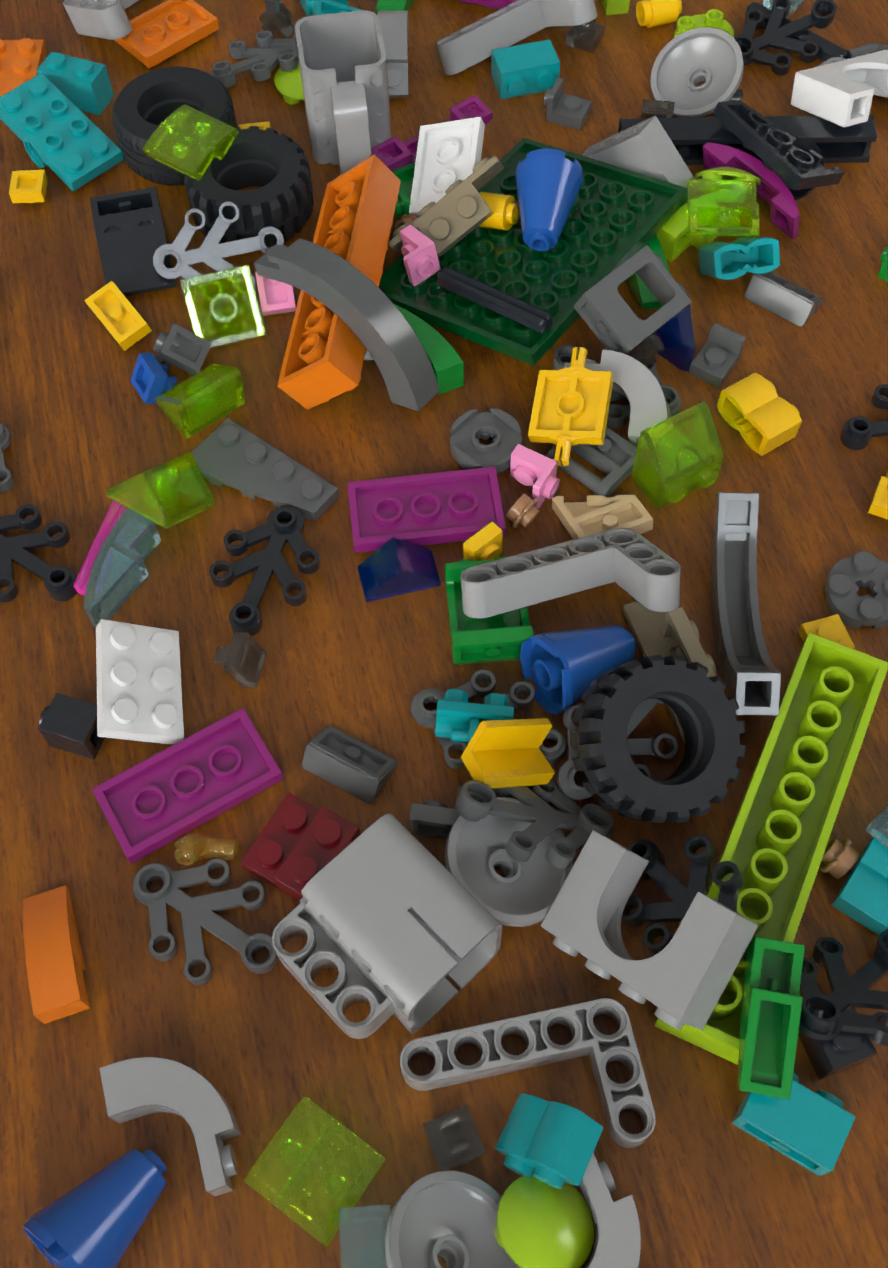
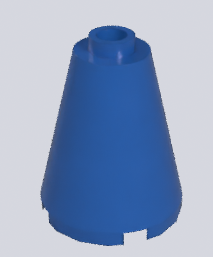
(546, 194)
(569, 660)
(101, 1215)

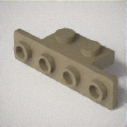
(456, 212)
(667, 635)

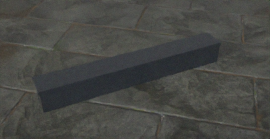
(835, 142)

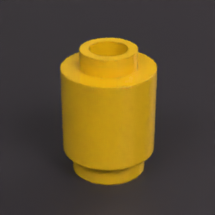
(657, 12)
(505, 211)

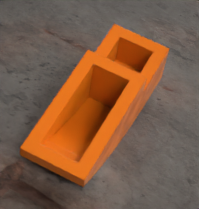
(53, 956)

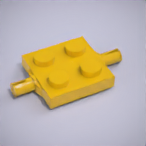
(571, 406)

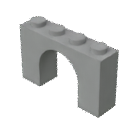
(682, 977)

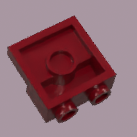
(297, 845)

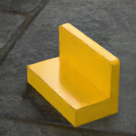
(509, 753)

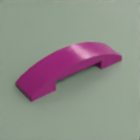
(398, 154)
(772, 189)

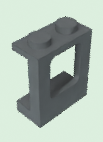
(613, 318)

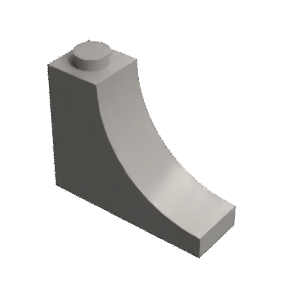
(644, 150)

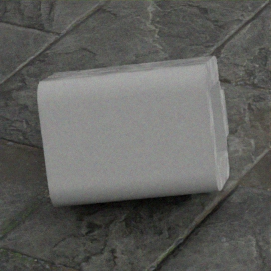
(344, 85)
(390, 929)

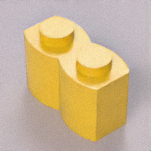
(759, 413)

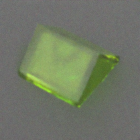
(224, 306)
(203, 398)
(165, 492)

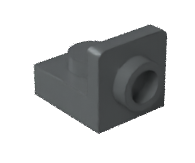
(564, 108)
(181, 349)
(718, 356)
(432, 818)

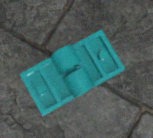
(57, 132)

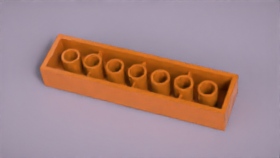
(355, 224)

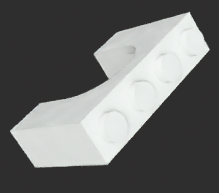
(842, 89)

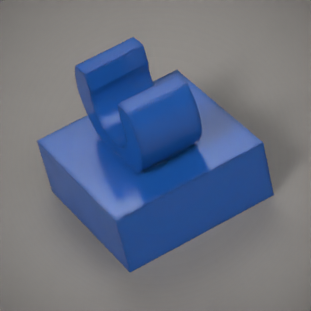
(151, 378)

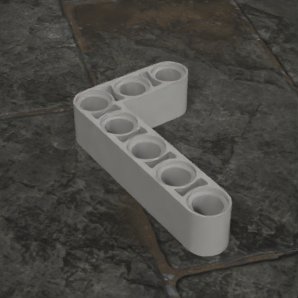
(100, 17)
(508, 27)
(573, 567)
(541, 1051)

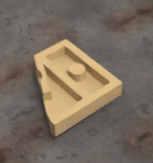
(602, 514)

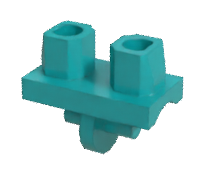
(460, 719)

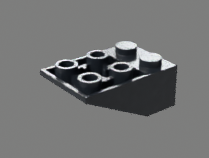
(128, 233)

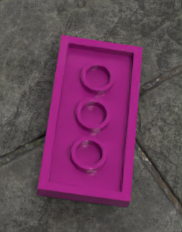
(424, 508)
(187, 785)

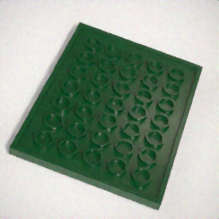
(606, 227)

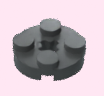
(473, 425)
(842, 589)

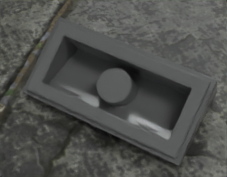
(783, 297)
(348, 763)

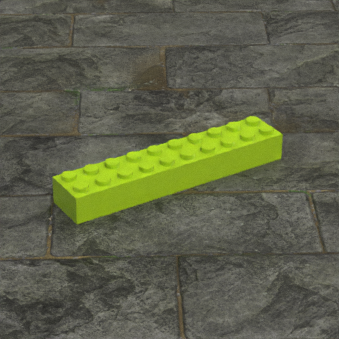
(791, 808)

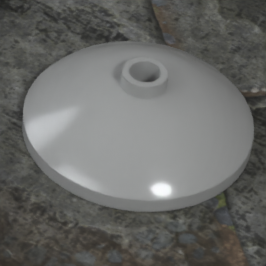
(693, 58)
(528, 886)
(446, 1217)

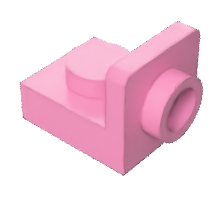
(419, 255)
(275, 296)
(536, 471)

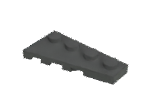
(259, 470)

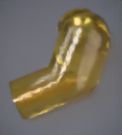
(192, 846)

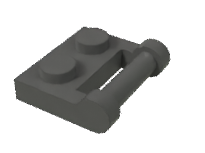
(613, 458)

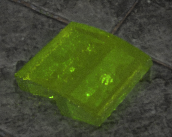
(190, 141)
(722, 208)
(314, 1170)

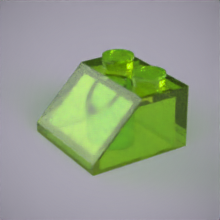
(678, 456)

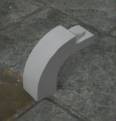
(396, 41)
(638, 386)
(163, 1085)
(615, 1223)

